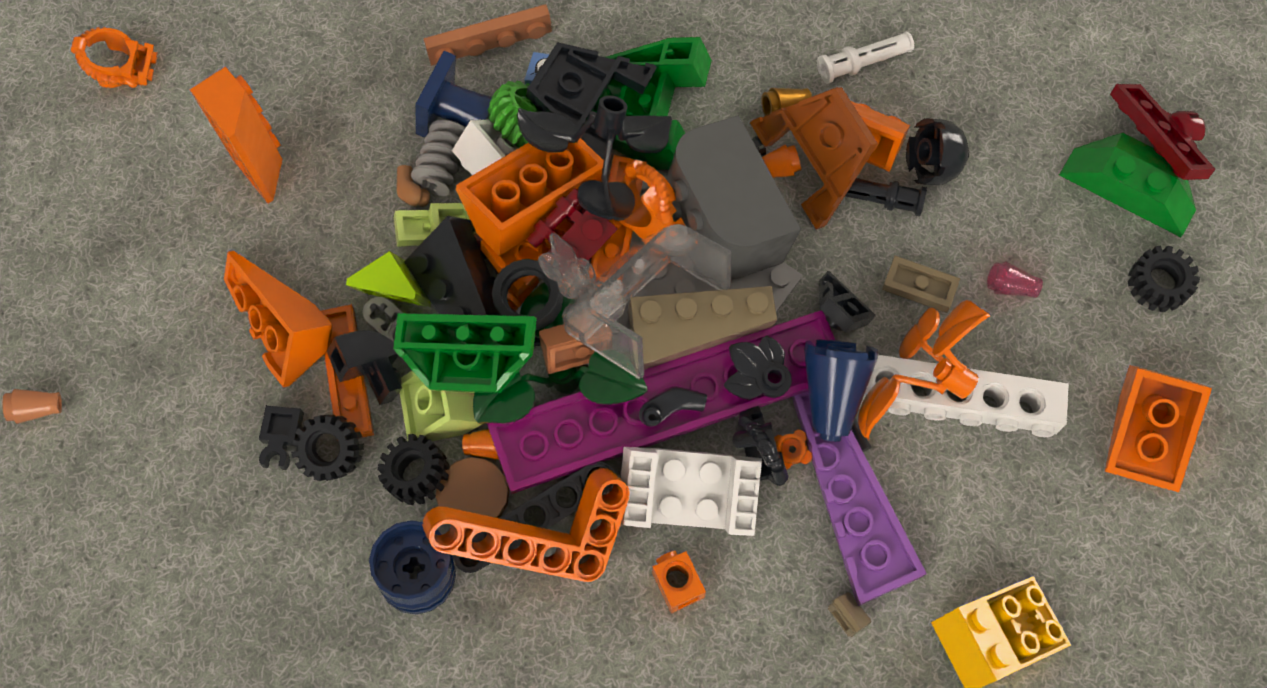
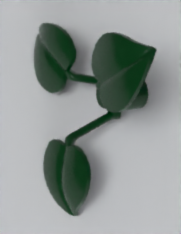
(600, 382)

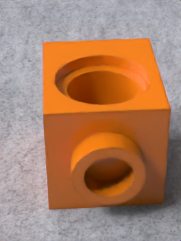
(678, 597)

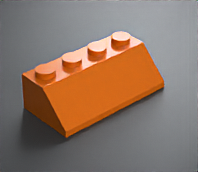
(241, 128)
(522, 188)

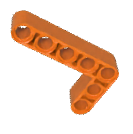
(538, 540)

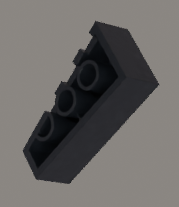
(453, 270)

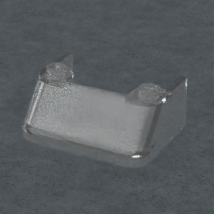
(595, 313)

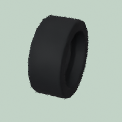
(521, 269)

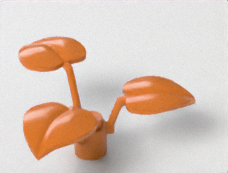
(949, 373)

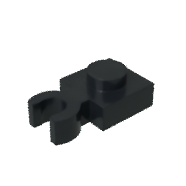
(278, 431)

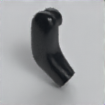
(670, 401)

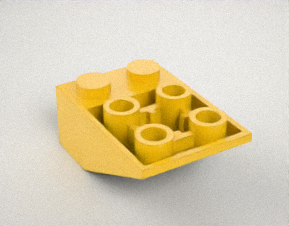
(1000, 633)

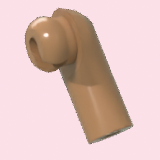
(409, 191)

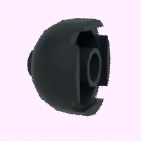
(937, 144)

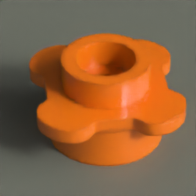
(798, 440)

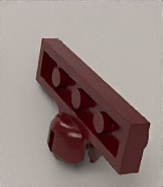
(1169, 133)

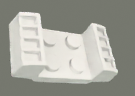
(691, 489)

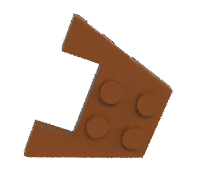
(831, 138)

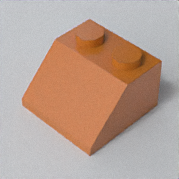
(887, 131)

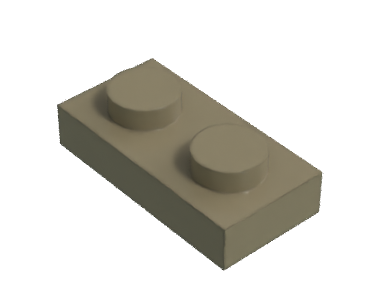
(921, 284)

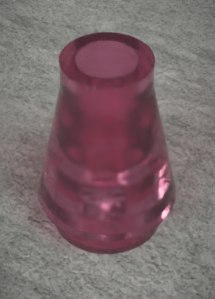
(1011, 280)

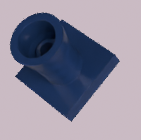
(448, 100)

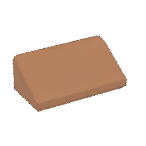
(562, 350)

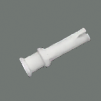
(852, 59)

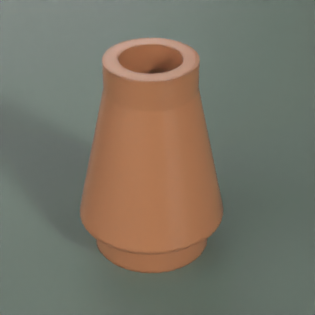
(30, 405)

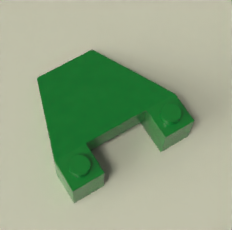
(679, 64)

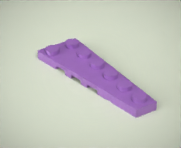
(863, 520)

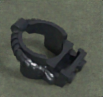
(759, 442)

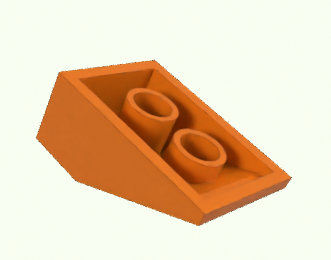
(1156, 427)

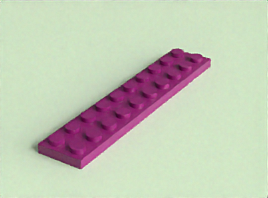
(578, 432)

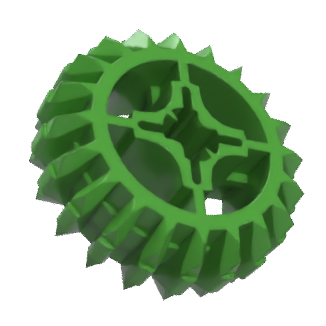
(504, 110)

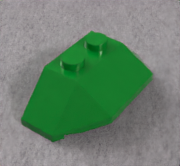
(1134, 179)
(465, 350)

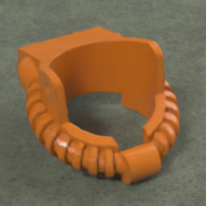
(133, 73)
(655, 207)

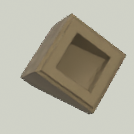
(849, 614)

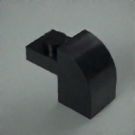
(369, 355)

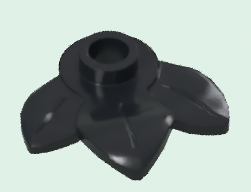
(753, 369)

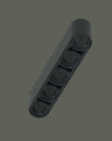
(547, 503)

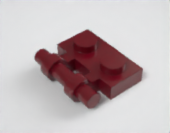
(584, 236)

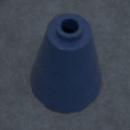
(836, 384)

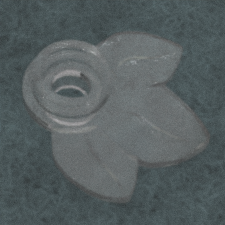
(563, 267)

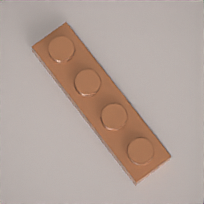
(493, 33)

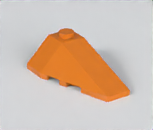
(283, 319)

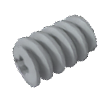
(436, 158)

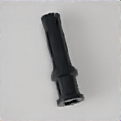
(890, 195)

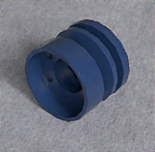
(395, 557)

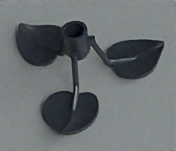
(642, 133)

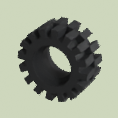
(1172, 263)
(307, 453)
(401, 457)

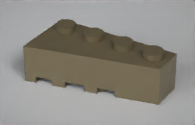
(698, 320)

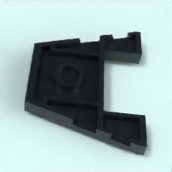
(575, 81)

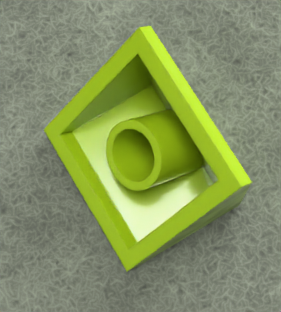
(389, 279)

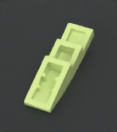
(416, 225)

